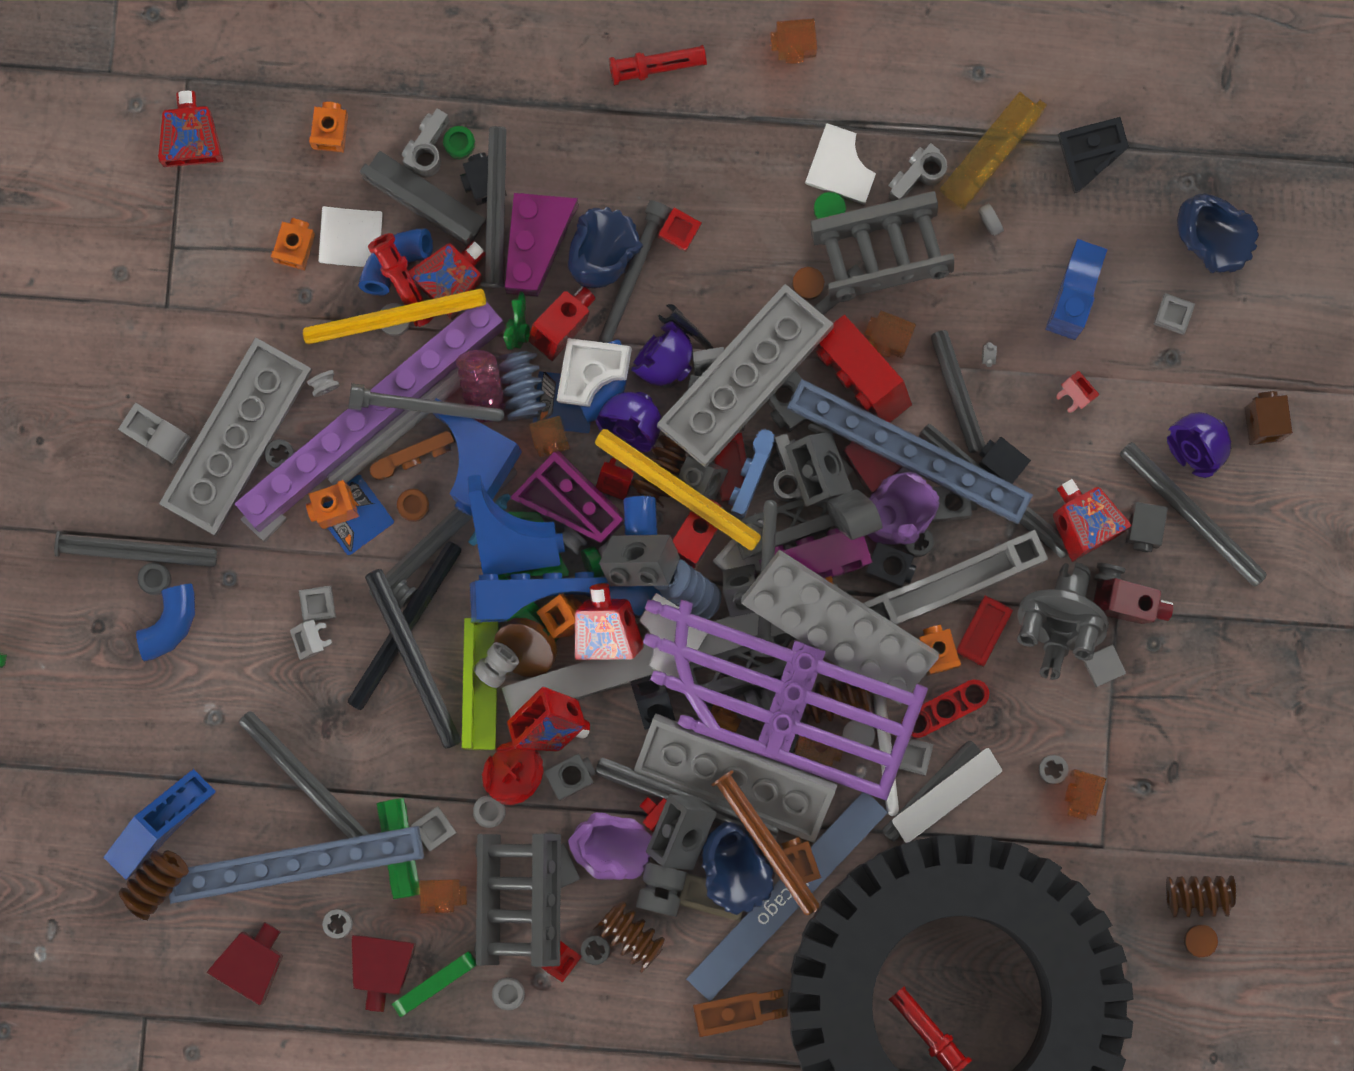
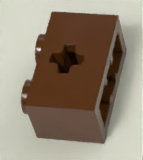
(1268, 418)

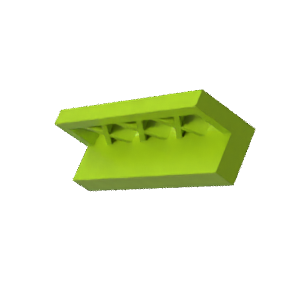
(479, 699)

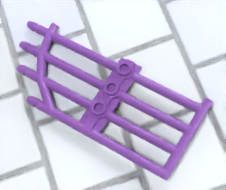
(789, 702)

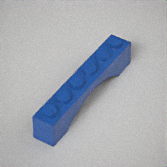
(500, 599)

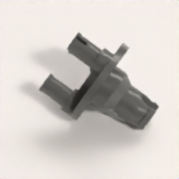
(1062, 620)

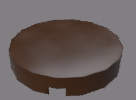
(530, 644)

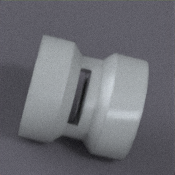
(495, 666)

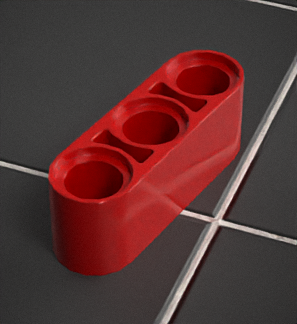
(960, 705)

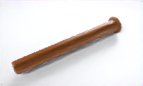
(767, 843)

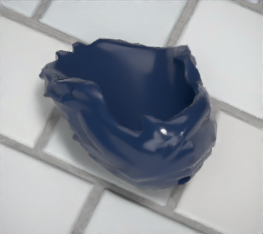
(1217, 232)
(602, 247)
(736, 869)

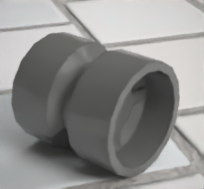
(665, 878)

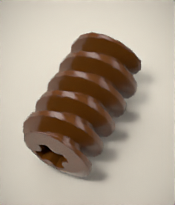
(667, 457)
(850, 695)
(153, 883)
(1201, 895)
(631, 935)

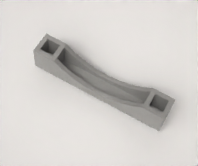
(961, 579)

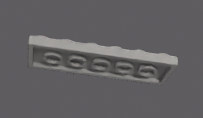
(745, 375)
(235, 436)
(838, 624)
(777, 792)

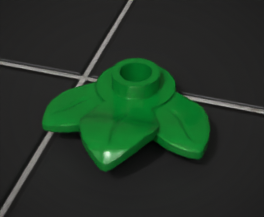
(517, 330)

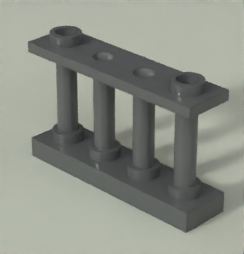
(890, 218)
(545, 899)

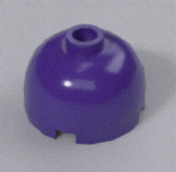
(665, 357)
(632, 419)
(1200, 442)

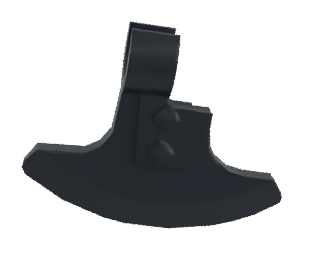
(681, 321)

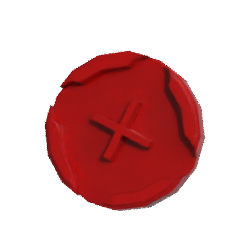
(512, 774)

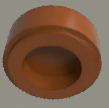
(808, 283)
(413, 505)
(1201, 941)

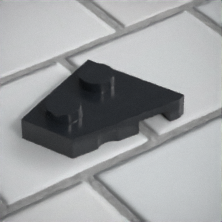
(1092, 149)

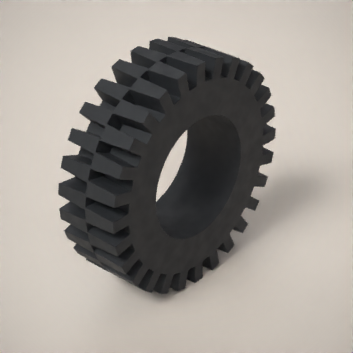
(950, 877)

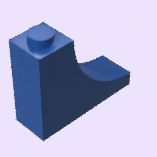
(1076, 290)
(480, 453)
(509, 542)
(157, 823)

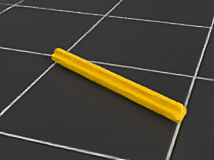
(394, 316)
(678, 489)

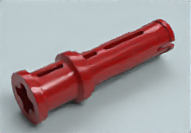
(641, 67)
(395, 267)
(940, 1045)

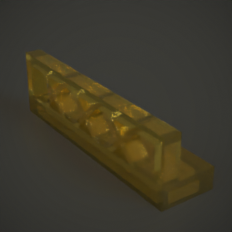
(992, 150)

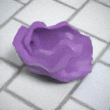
(905, 508)
(611, 847)

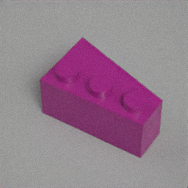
(535, 237)
(569, 497)
(831, 554)

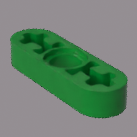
(434, 984)

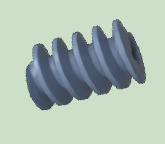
(521, 385)
(692, 587)

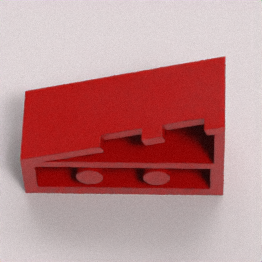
(864, 371)

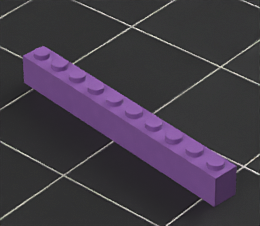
(356, 427)

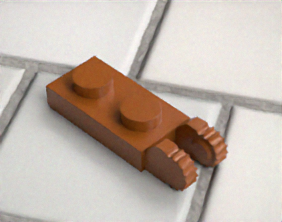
(411, 455)
(735, 1012)

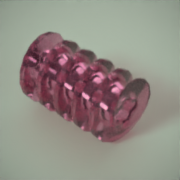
(480, 380)

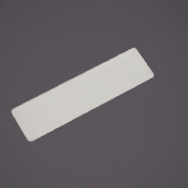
(947, 795)

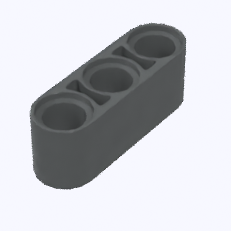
(854, 514)

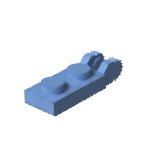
(752, 472)

